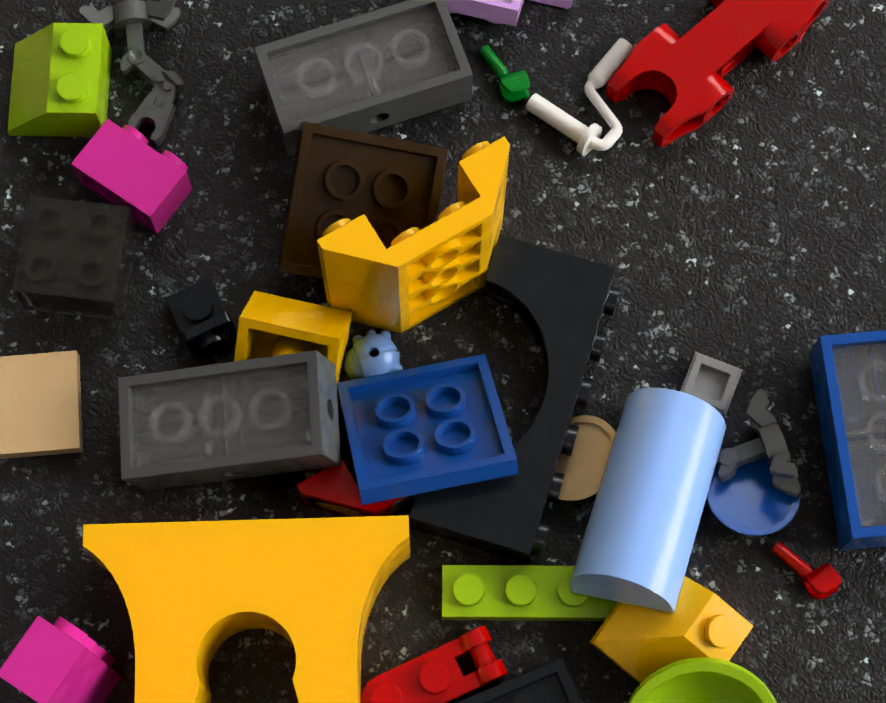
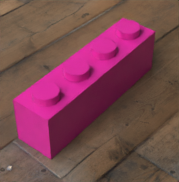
(60, 665)

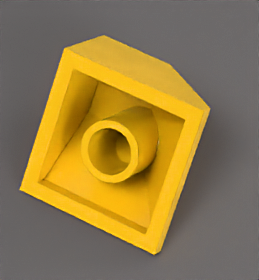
(649, 639)

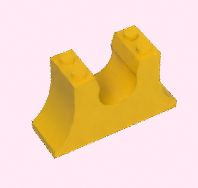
(211, 579)

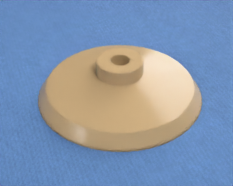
(588, 458)

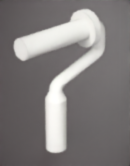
(587, 136)

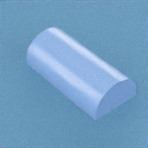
(650, 500)

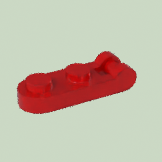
(436, 674)

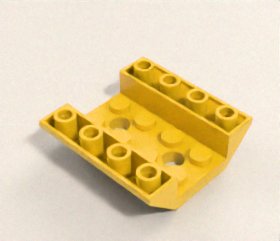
(422, 267)

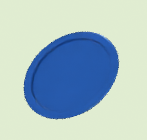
(750, 501)

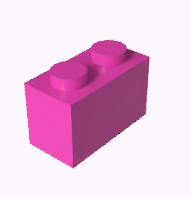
(133, 175)

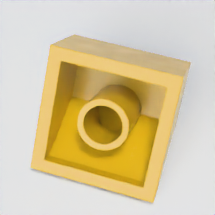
(287, 326)

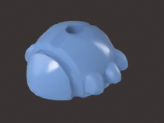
(359, 362)

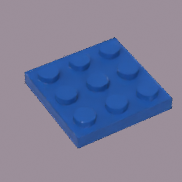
(426, 429)

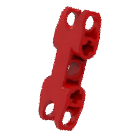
(693, 66)

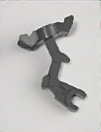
(133, 18)
(769, 445)

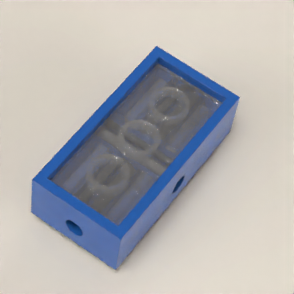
(852, 419)

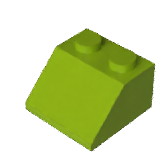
(60, 81)

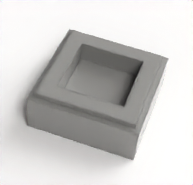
(711, 381)

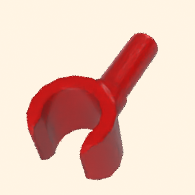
(818, 582)

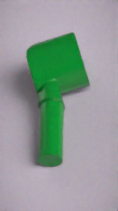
(512, 85)

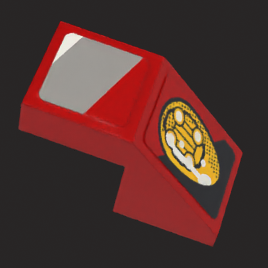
(338, 493)

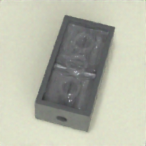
(366, 70)
(229, 421)

